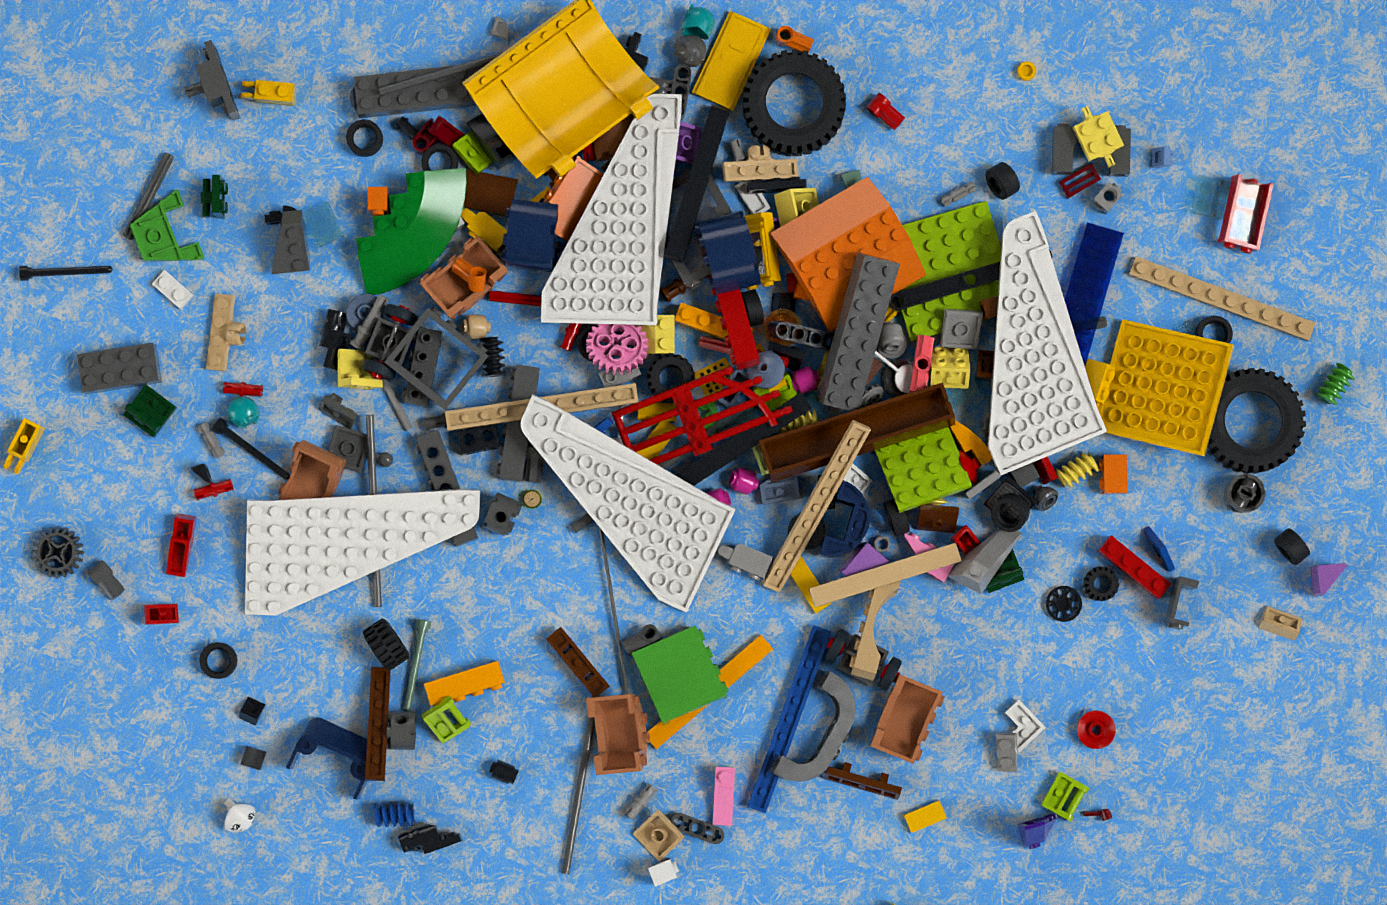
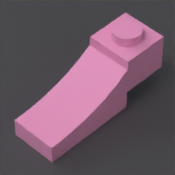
(723, 796)

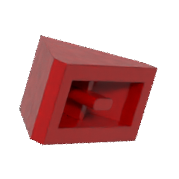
(965, 540)
(161, 614)

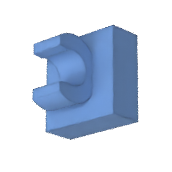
(1161, 157)

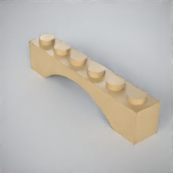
(867, 656)

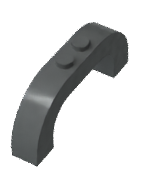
(835, 735)

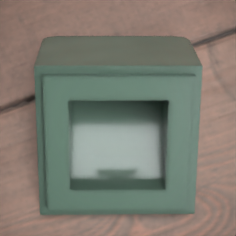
(851, 178)

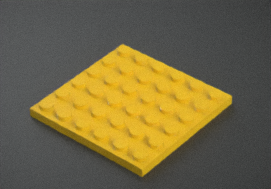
(1165, 387)

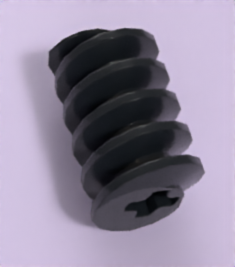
(493, 360)

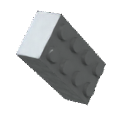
(119, 368)

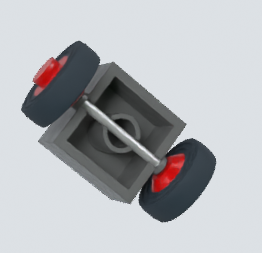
(385, 339)
(837, 646)

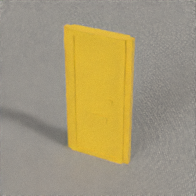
(731, 61)

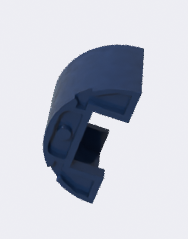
(531, 235)
(728, 252)
(857, 524)

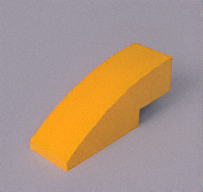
(971, 442)

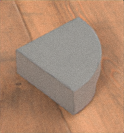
(500, 29)

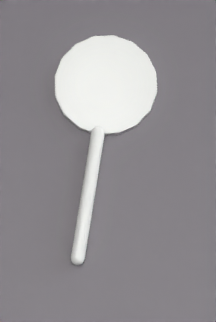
(902, 376)

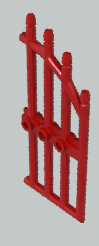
(691, 419)

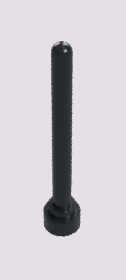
(27, 273)
(222, 428)

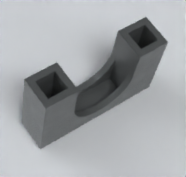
(1063, 144)

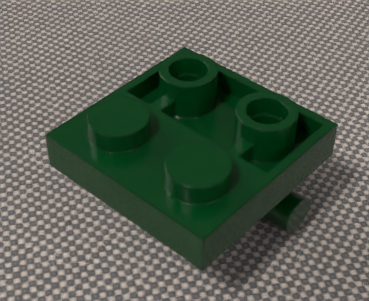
(215, 198)
(149, 411)
(1007, 574)

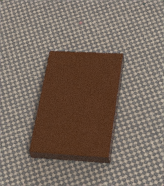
(489, 192)

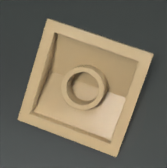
(658, 835)

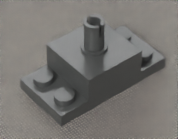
(214, 82)

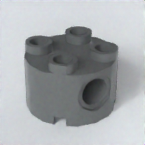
(1244, 493)
(495, 522)
(401, 730)

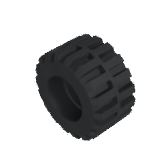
(666, 361)
(386, 644)

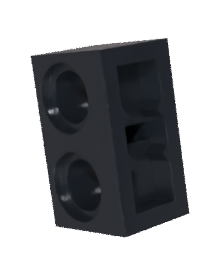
(479, 444)

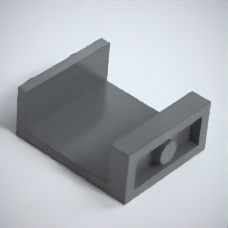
(1179, 582)

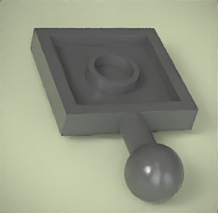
(353, 448)

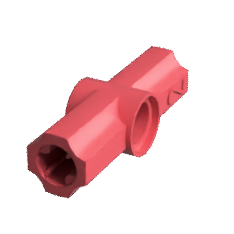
(923, 352)

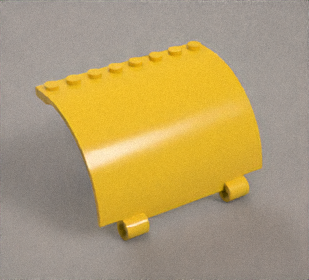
(560, 89)

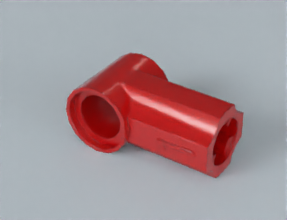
(882, 109)

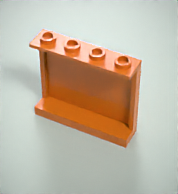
(572, 195)

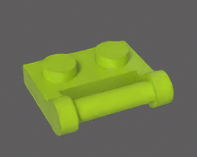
(441, 724)
(1059, 793)

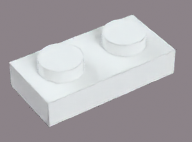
(172, 289)

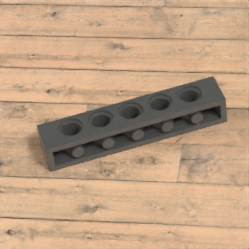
(434, 440)

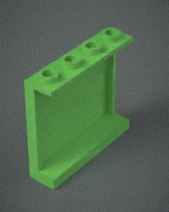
(680, 674)

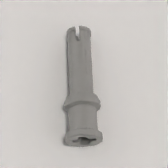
(365, 330)

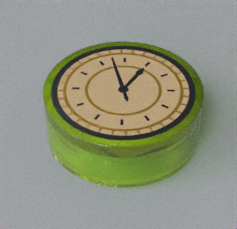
(532, 499)

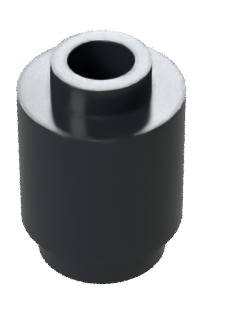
(503, 772)

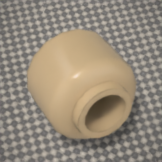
(476, 326)

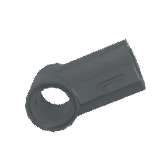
(534, 465)
(103, 576)
(642, 639)

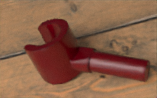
(1105, 814)

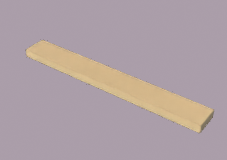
(885, 575)

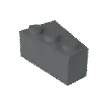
(291, 245)

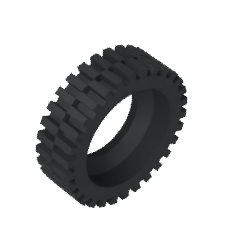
(794, 140)
(1268, 457)

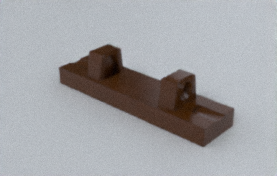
(577, 662)
(860, 782)

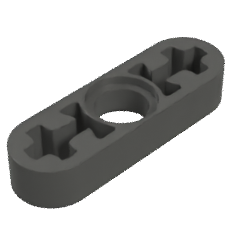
(704, 824)

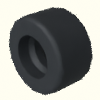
(1002, 180)
(1292, 546)

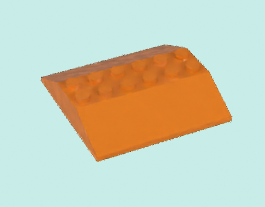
(826, 240)

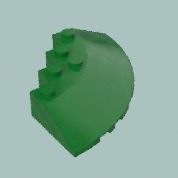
(414, 231)

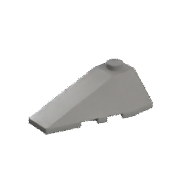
(983, 561)

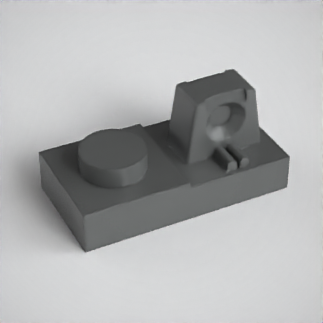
(332, 407)

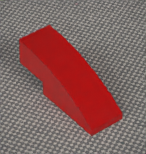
(181, 544)

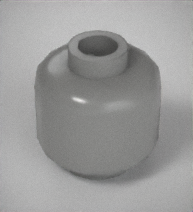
(891, 336)

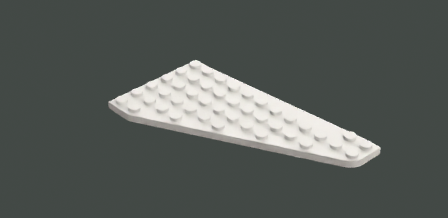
(619, 243)
(1038, 372)
(645, 511)
(326, 542)

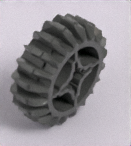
(67, 566)

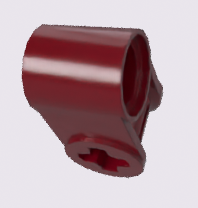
(424, 135)

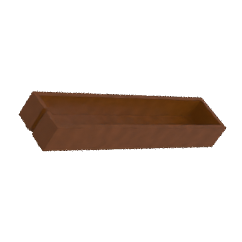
(889, 422)

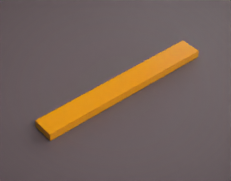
(729, 674)

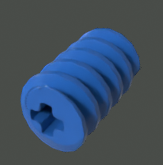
(394, 814)

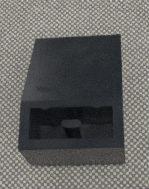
(490, 142)

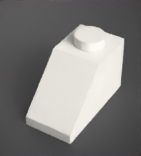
(663, 871)

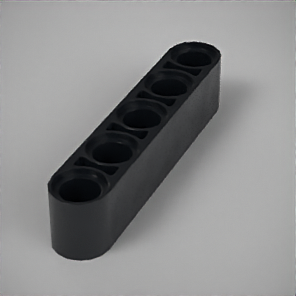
(803, 334)

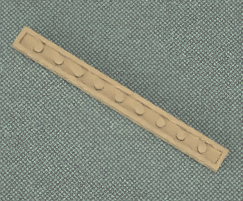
(1222, 298)
(568, 402)
(816, 506)

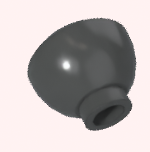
(1045, 497)

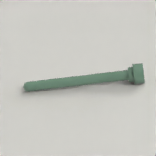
(422, 628)

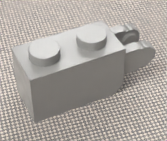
(746, 559)

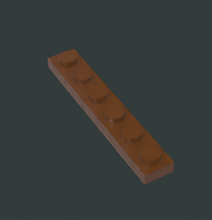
(377, 724)

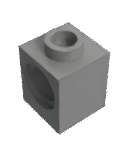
(1103, 204)

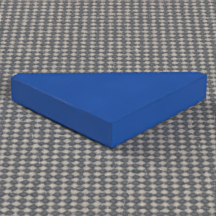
(1160, 548)

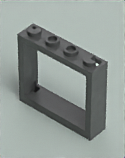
(450, 327)

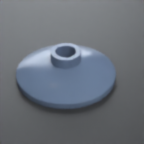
(353, 312)
(773, 373)

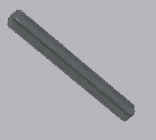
(150, 191)

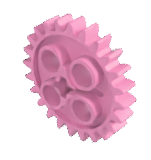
(628, 356)

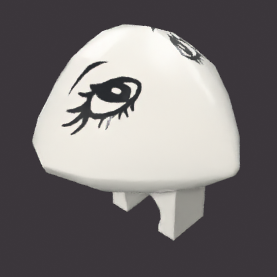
(239, 816)

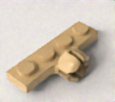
(759, 166)
(223, 332)

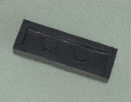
(775, 185)

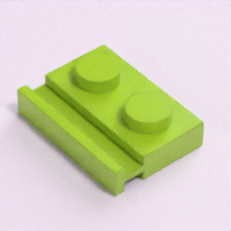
(472, 153)

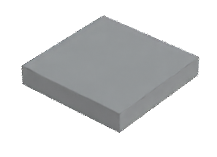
(961, 328)
(983, 484)

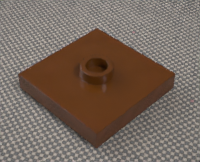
(937, 518)

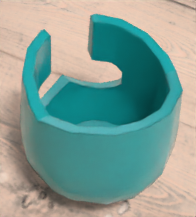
(698, 22)
(243, 411)

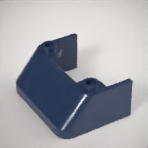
(337, 739)

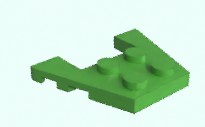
(156, 236)

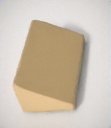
(1280, 623)

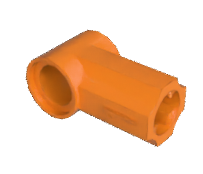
(796, 41)
(473, 275)

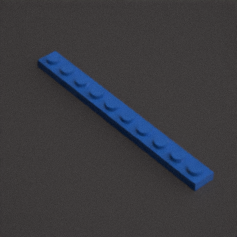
(790, 716)

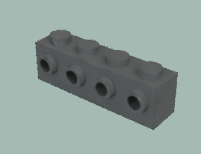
(423, 365)

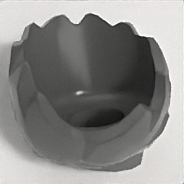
(690, 50)

